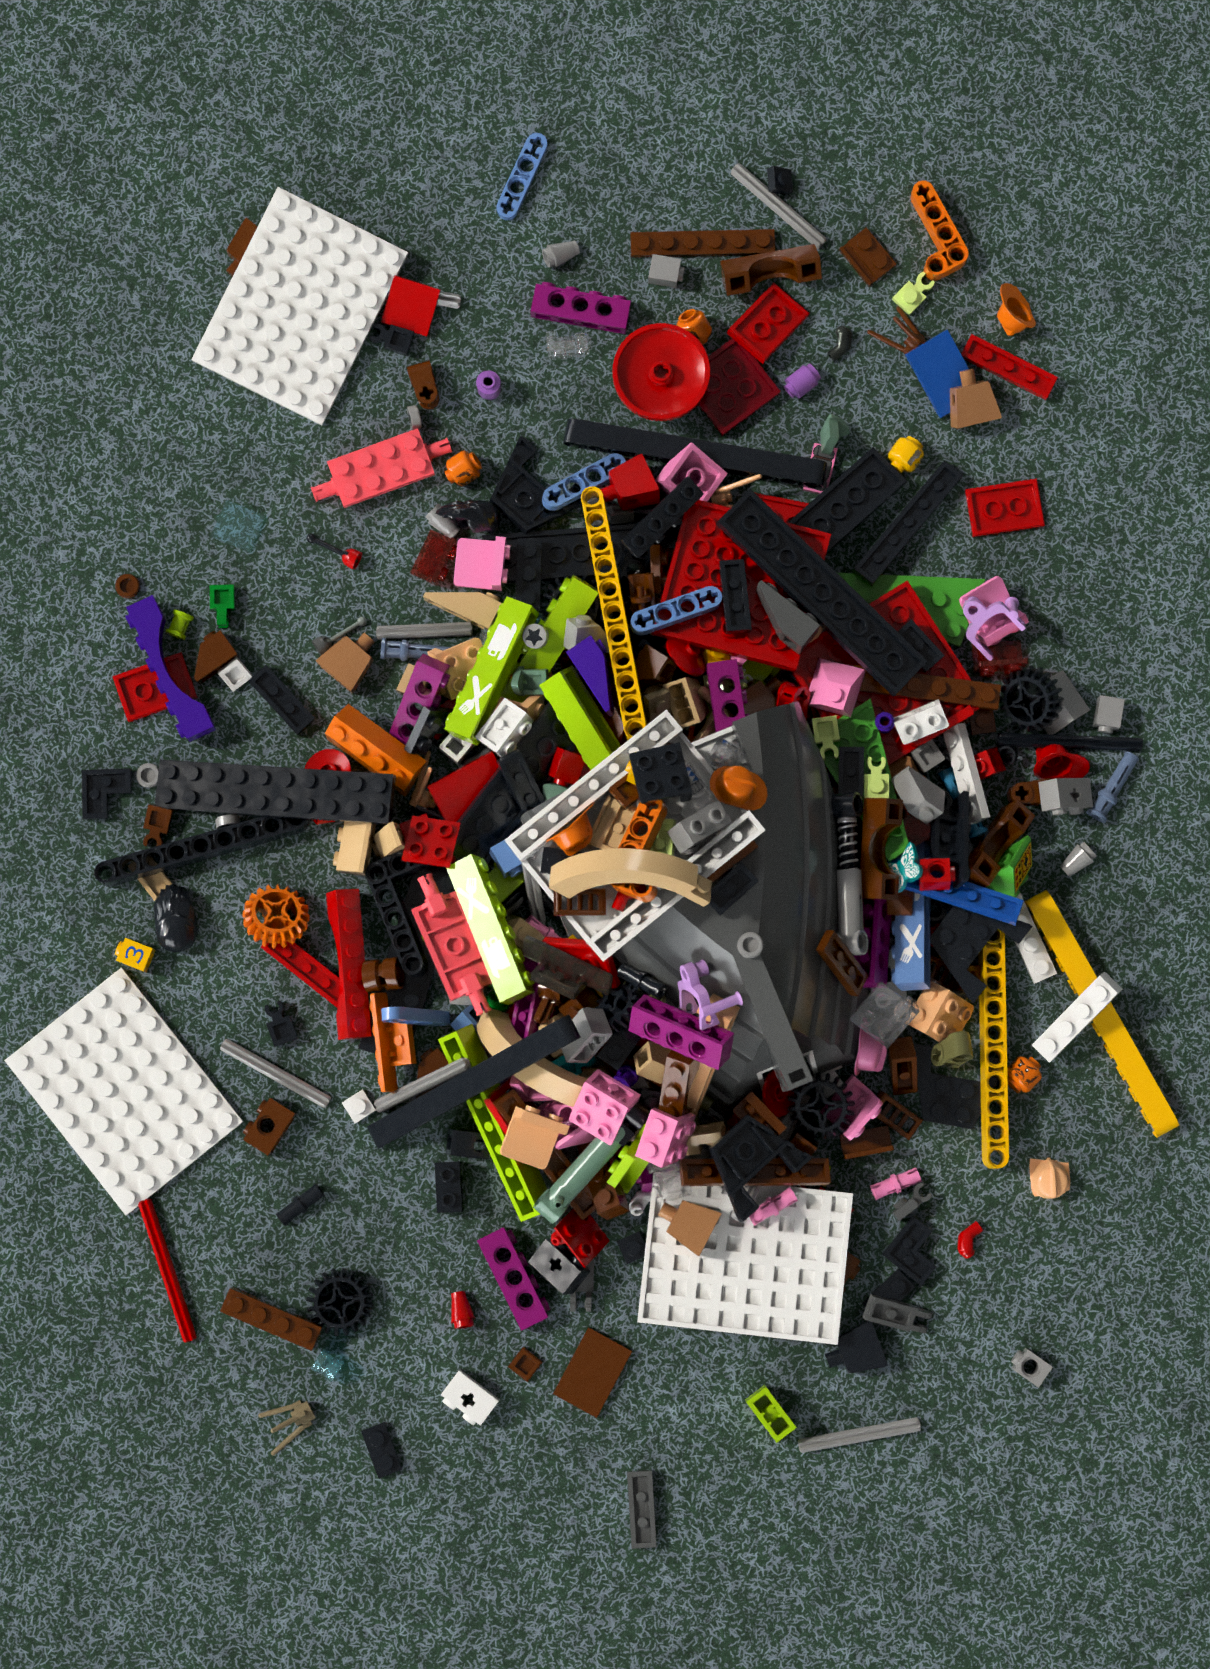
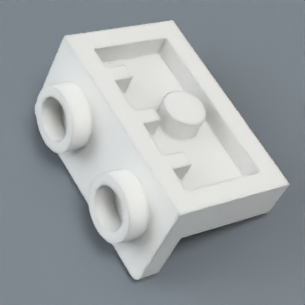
(921, 722)
(505, 728)

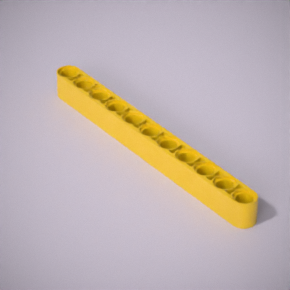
(611, 604)
(1107, 1023)
(998, 1046)

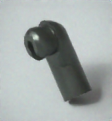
(843, 343)

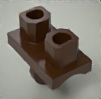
(642, 591)

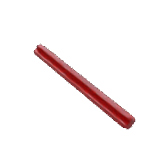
(167, 1270)

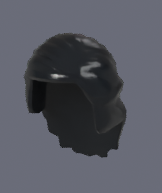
(475, 514)
(175, 919)

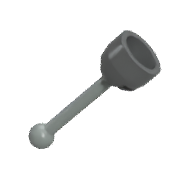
(324, 643)

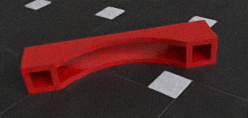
(353, 1000)

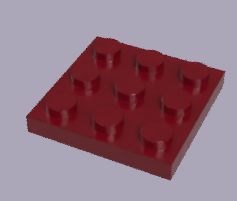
(735, 387)

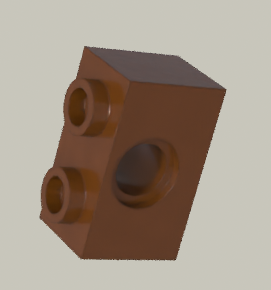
(282, 1119)

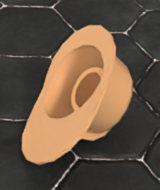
(1049, 1178)

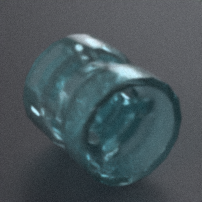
(332, 1368)

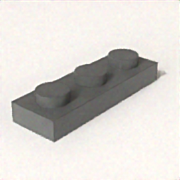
(641, 1509)

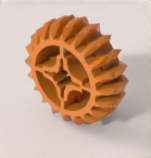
(271, 904)

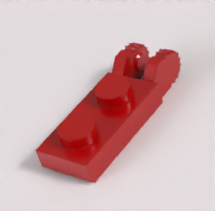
(958, 714)

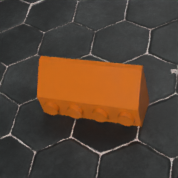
(374, 748)

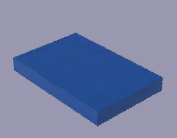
(938, 369)

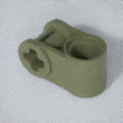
(953, 1050)

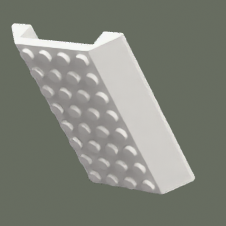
(612, 931)

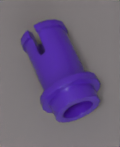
(884, 716)

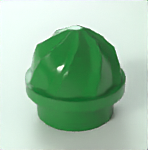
(494, 1003)

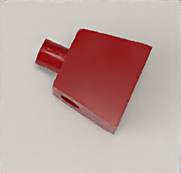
(632, 485)

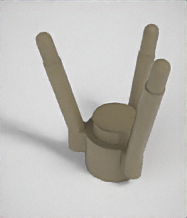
(301, 1415)

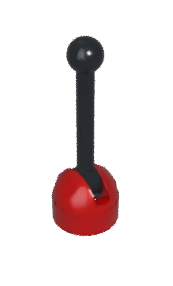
(348, 556)

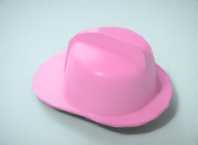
(870, 1054)

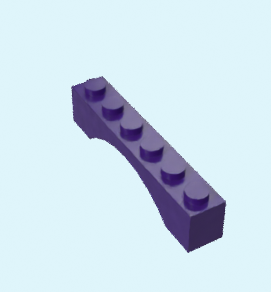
(150, 625)

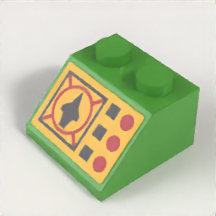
(1014, 868)

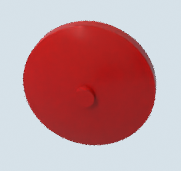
(661, 372)

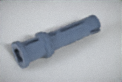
(404, 650)
(1108, 796)

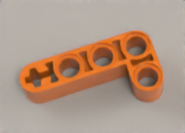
(936, 226)
(644, 842)

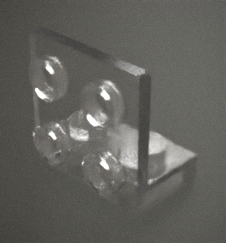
(885, 1014)

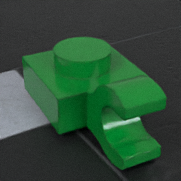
(222, 600)

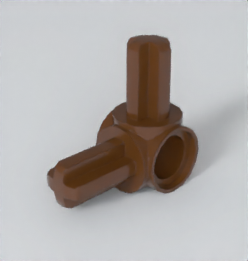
(549, 1000)

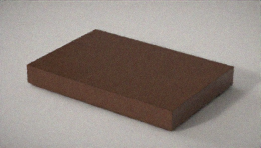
(592, 1372)

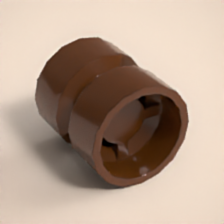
(382, 974)

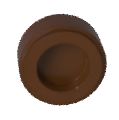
(127, 586)

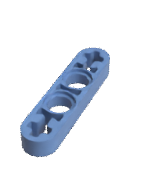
(518, 175)
(582, 479)
(677, 613)
(415, 1016)

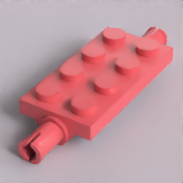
(381, 468)
(452, 945)

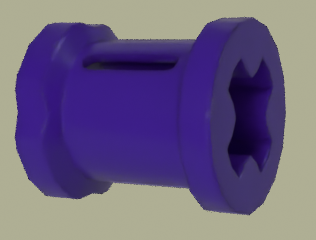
(627, 1075)

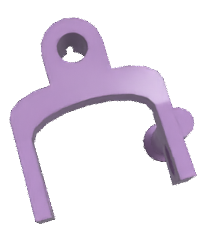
(982, 614)
(690, 987)

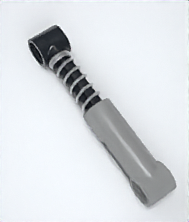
(846, 809)

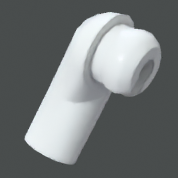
(639, 1202)

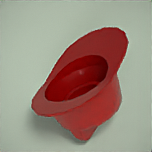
(1057, 762)

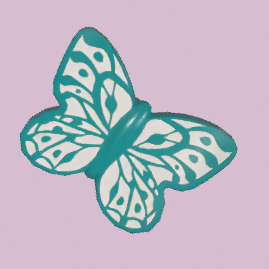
(907, 867)

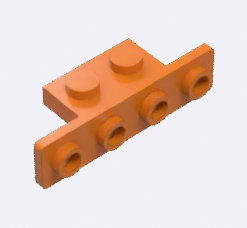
(393, 1044)

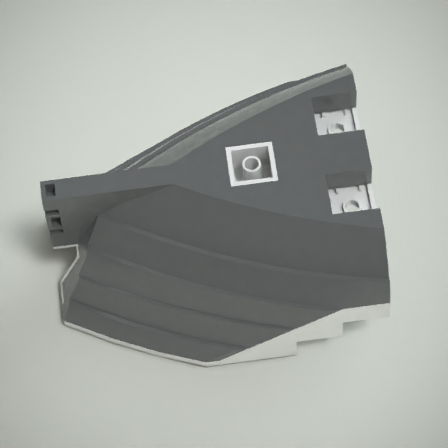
(787, 991)

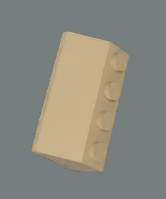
(354, 848)

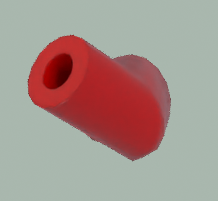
(622, 899)
(965, 1240)

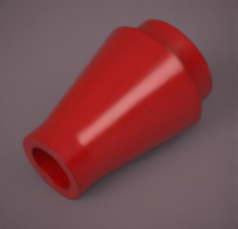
(461, 1311)

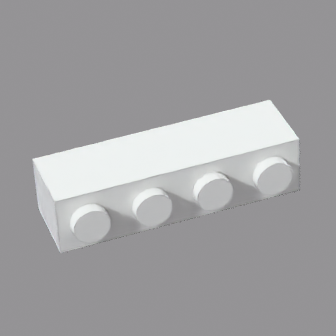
(1077, 1017)

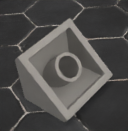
(1072, 705)

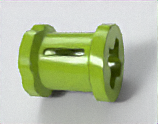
(179, 624)

